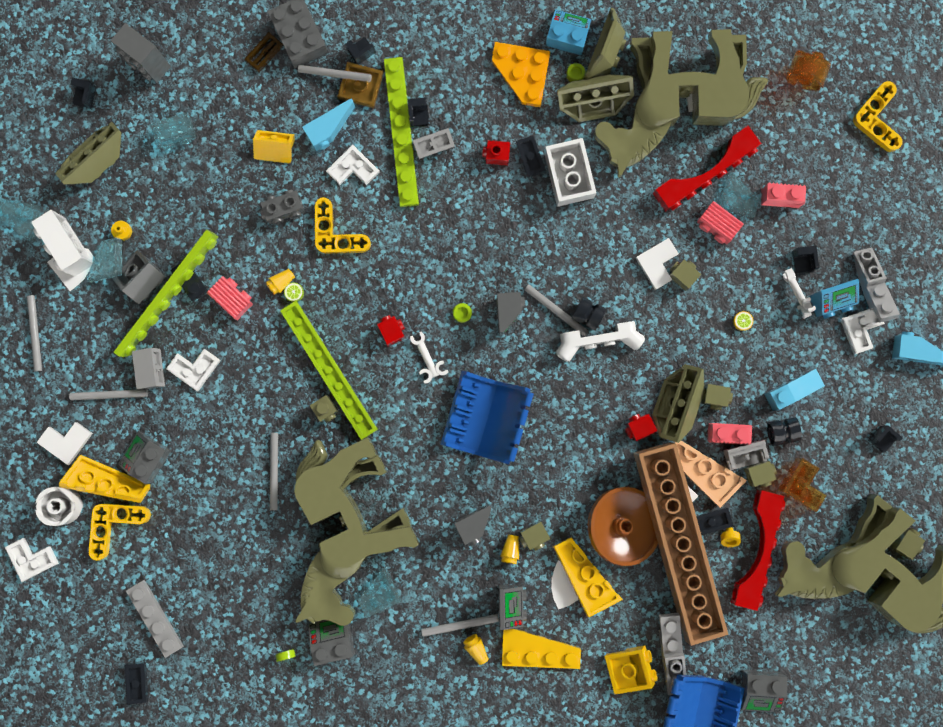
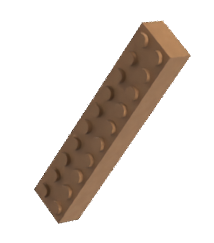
(680, 543)

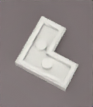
(352, 162)
(653, 260)
(856, 330)
(196, 373)
(65, 447)
(28, 564)

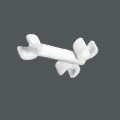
(805, 304)
(433, 371)

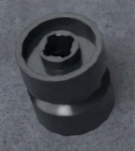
(589, 313)
(781, 432)

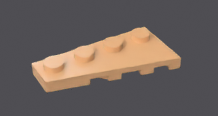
(712, 478)

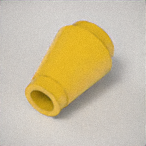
(279, 281)
(510, 551)
(476, 649)

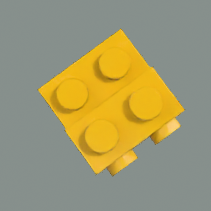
(631, 670)

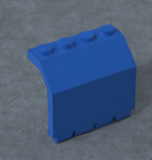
(487, 417)
(703, 702)

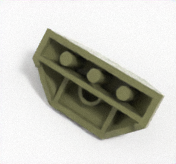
(607, 48)
(595, 97)
(92, 156)
(679, 402)

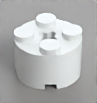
(47, 506)

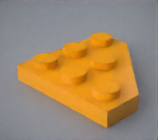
(522, 70)

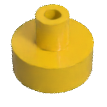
(121, 230)
(730, 538)

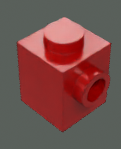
(496, 152)
(391, 329)
(640, 427)

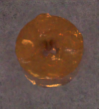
(808, 70)

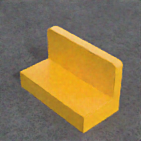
(273, 146)

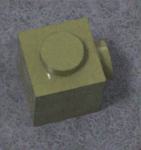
(684, 274)
(717, 396)
(324, 409)
(760, 474)
(534, 536)
(908, 544)

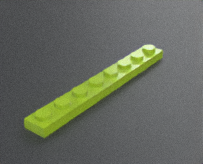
(401, 132)
(168, 291)
(329, 370)

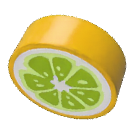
(743, 321)

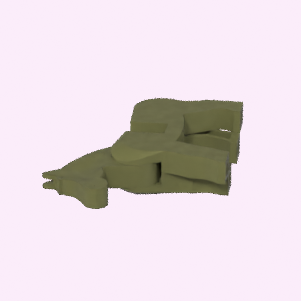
(715, 97)
(322, 493)
(859, 562)

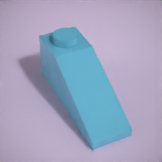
(326, 127)
(916, 349)
(794, 390)

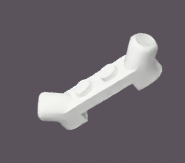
(624, 332)

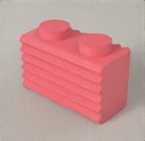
(783, 195)
(719, 223)
(230, 298)
(729, 433)

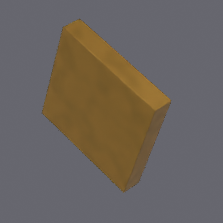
(361, 92)

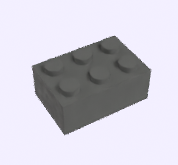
(298, 32)
(140, 53)

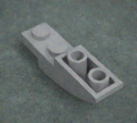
(873, 285)
(671, 648)

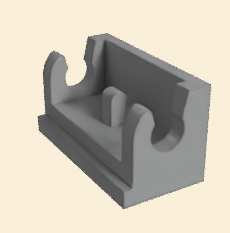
(433, 143)
(148, 368)
(746, 455)

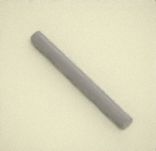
(334, 73)
(556, 310)
(34, 333)
(108, 394)
(273, 471)
(460, 625)

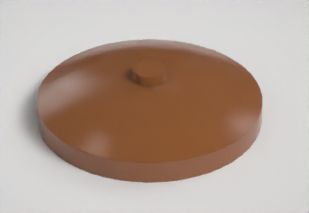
(622, 527)

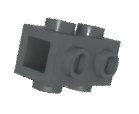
(277, 209)

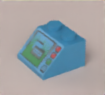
(568, 32)
(836, 298)

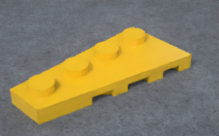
(102, 480)
(589, 585)
(537, 651)

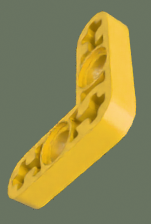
(872, 119)
(327, 235)
(110, 517)

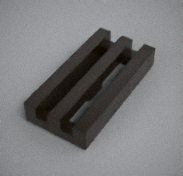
(270, 55)

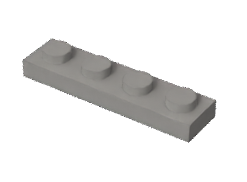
(154, 618)

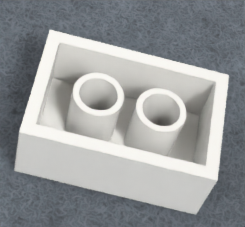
(570, 172)
(62, 243)

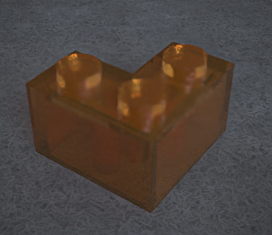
(797, 485)

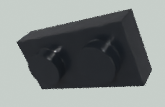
(530, 156)
(194, 286)
(714, 521)
(136, 683)

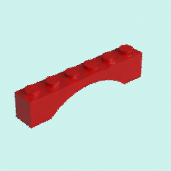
(675, 190)
(749, 588)

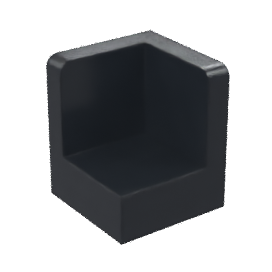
(360, 50)
(84, 92)
(418, 112)
(805, 259)
(884, 438)

